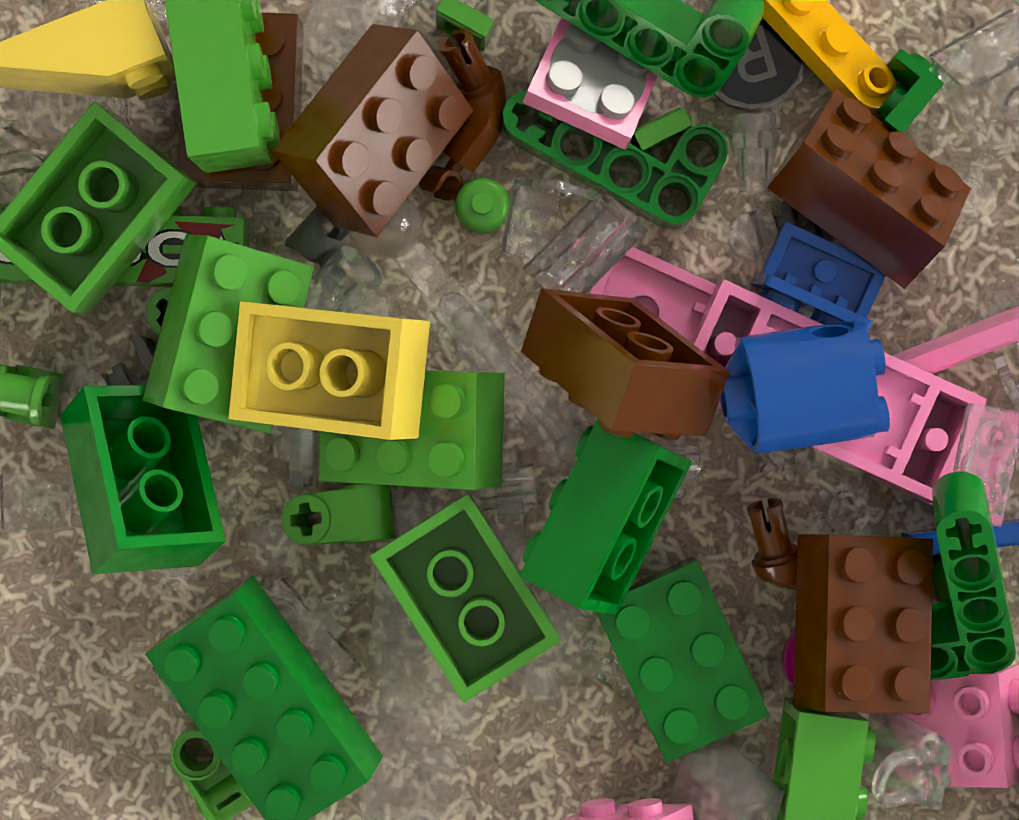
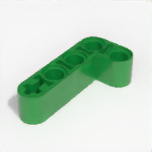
(670, 36)
(594, 169)
(976, 626)

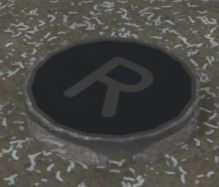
(763, 75)

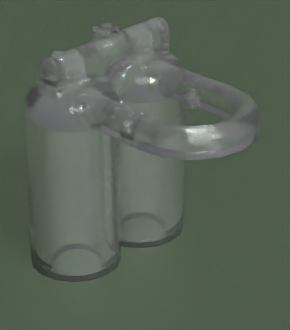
(907, 762)

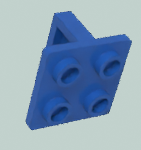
(818, 277)

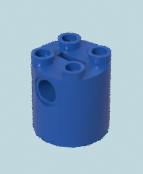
(805, 387)

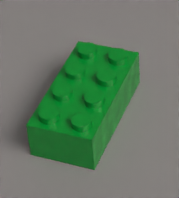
(265, 705)

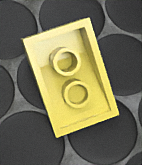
(93, 52)
(329, 370)

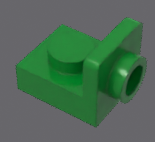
(919, 79)

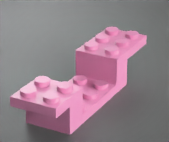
(922, 407)

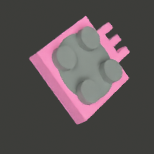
(590, 85)

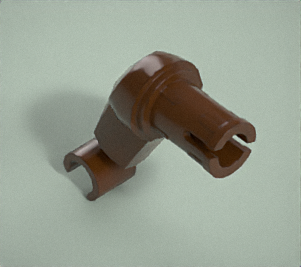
(486, 94)
(776, 554)

